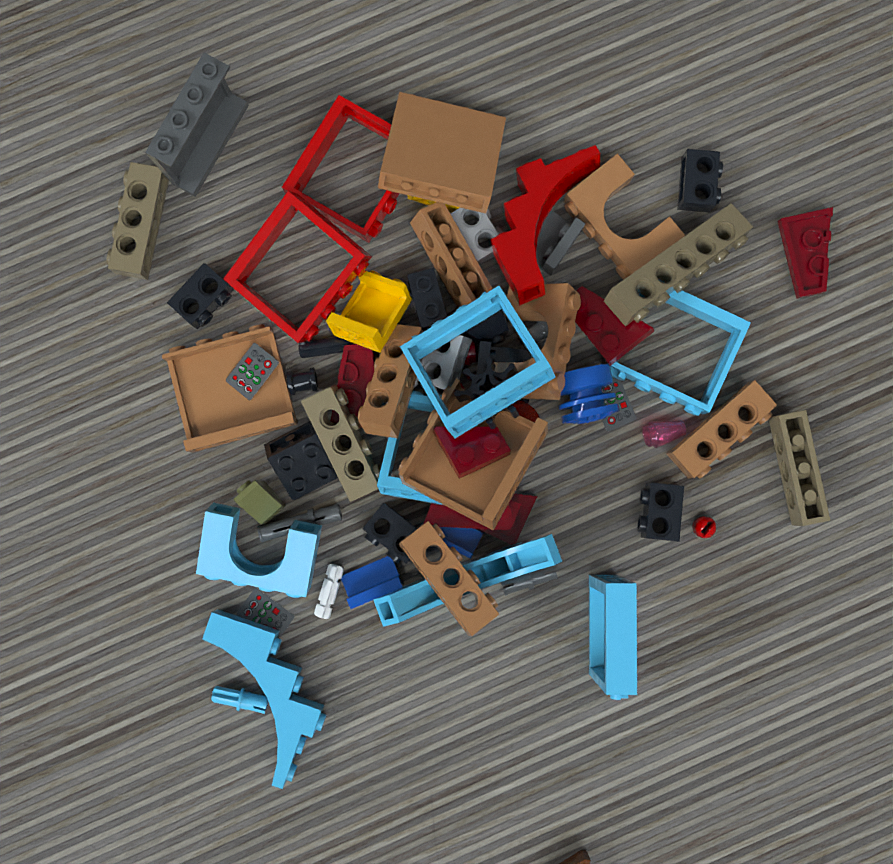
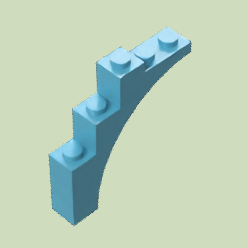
(490, 570)
(293, 714)

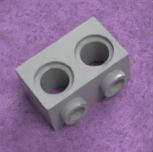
(474, 233)
(449, 361)

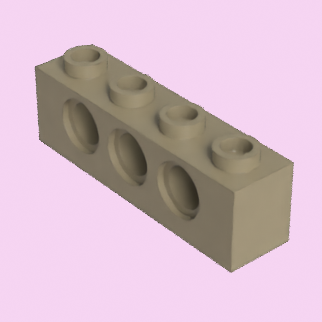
(138, 262)
(329, 433)
(799, 468)

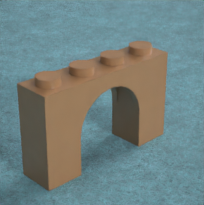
(587, 204)
(559, 310)

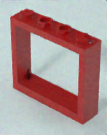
(317, 149)
(262, 243)

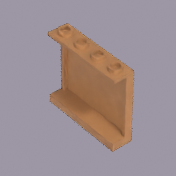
(442, 152)
(212, 408)
(486, 491)

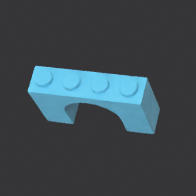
(222, 560)

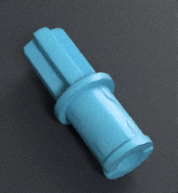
(240, 699)

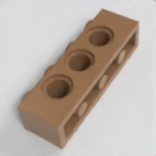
(450, 254)
(759, 409)
(388, 419)
(485, 605)

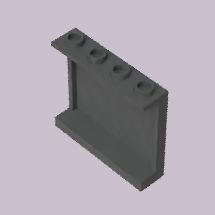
(197, 126)

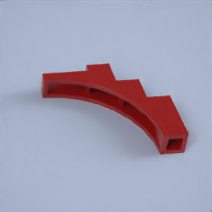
(526, 213)

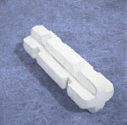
(329, 591)

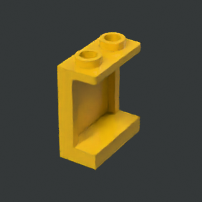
(371, 311)

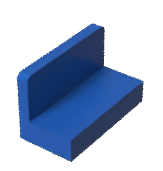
(462, 539)
(371, 581)

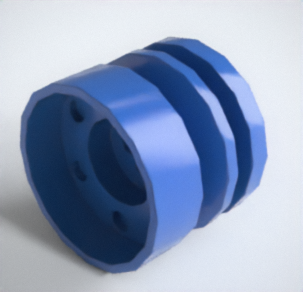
(586, 394)

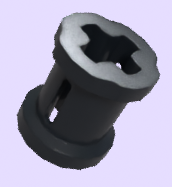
(302, 381)

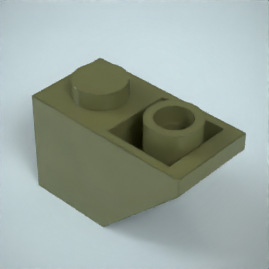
(259, 500)

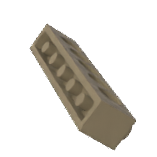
(726, 224)

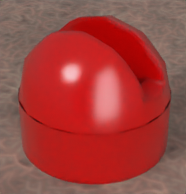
(700, 523)

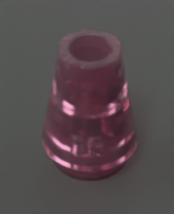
(662, 432)

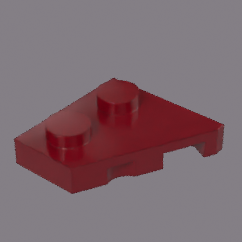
(472, 449)

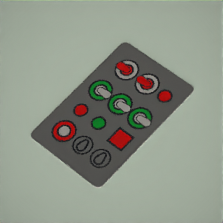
(252, 371)
(626, 411)
(265, 611)

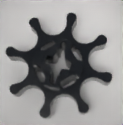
(483, 383)

